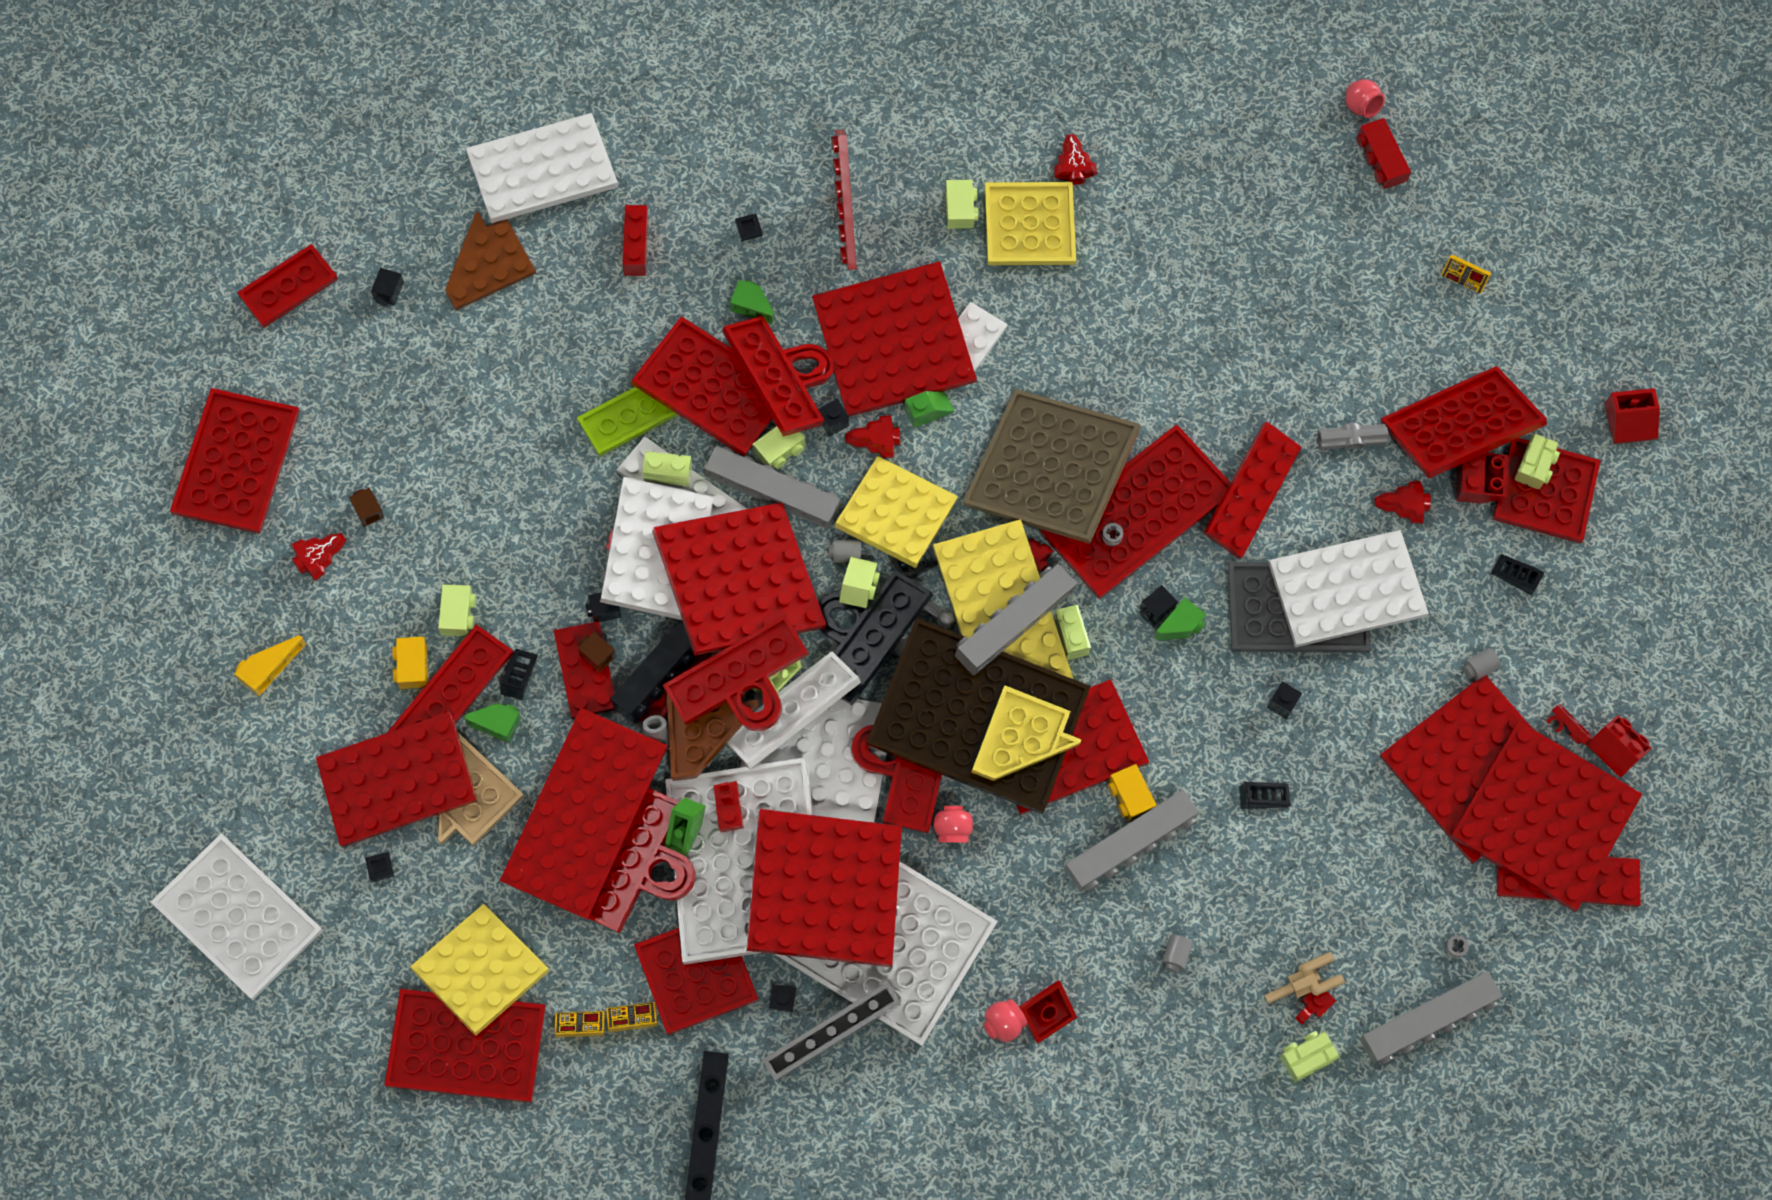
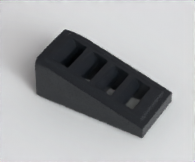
(912, 573)
(1528, 588)
(516, 688)
(1254, 803)

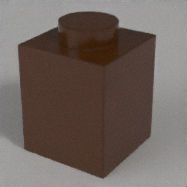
(366, 506)
(596, 652)

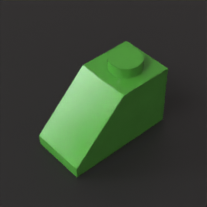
(751, 301)
(927, 407)
(1182, 622)
(495, 720)
(684, 825)

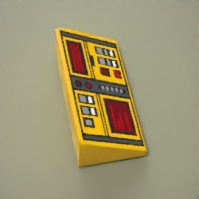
(1466, 274)
(631, 1017)
(580, 1024)

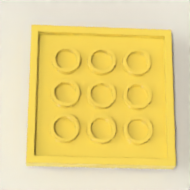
(1030, 223)
(896, 511)
(479, 969)

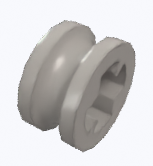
(1118, 531)
(1449, 945)

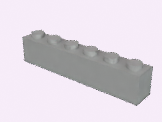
(772, 487)
(1015, 619)
(1131, 841)
(1431, 1018)
(831, 1031)

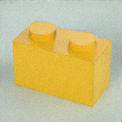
(411, 662)
(1131, 793)

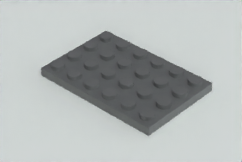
(1259, 619)

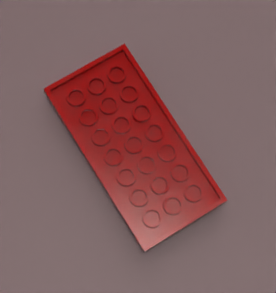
(1154, 502)
(583, 814)

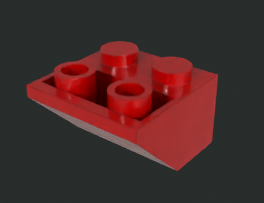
(1633, 415)
(1483, 479)
(1619, 745)

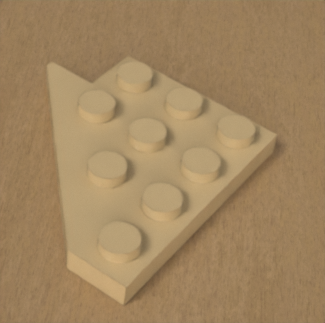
(494, 795)

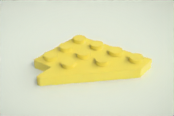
(1022, 734)

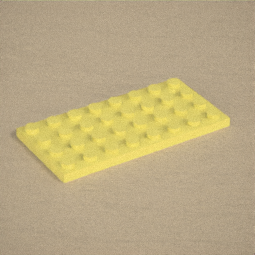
(984, 574)

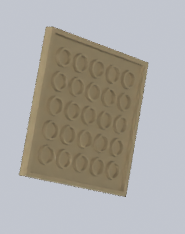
(1052, 465)

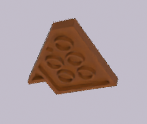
(487, 263)
(699, 742)

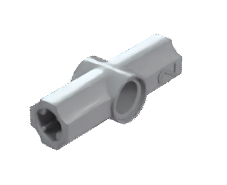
(1352, 436)

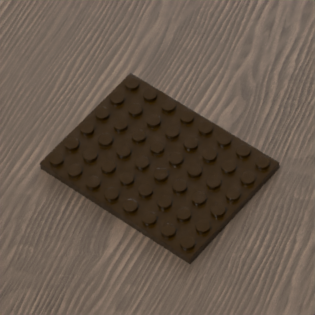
(941, 713)

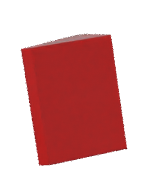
(1048, 1012)

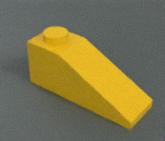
(266, 665)

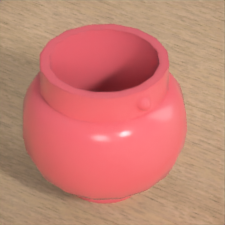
(1364, 98)
(953, 824)
(1004, 1021)

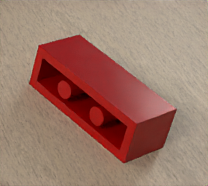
(1383, 153)
(635, 240)

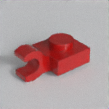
(1315, 1005)

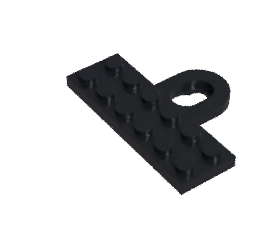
(876, 627)

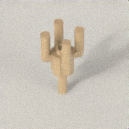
(1307, 980)

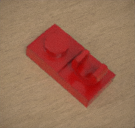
(1578, 732)
(728, 806)

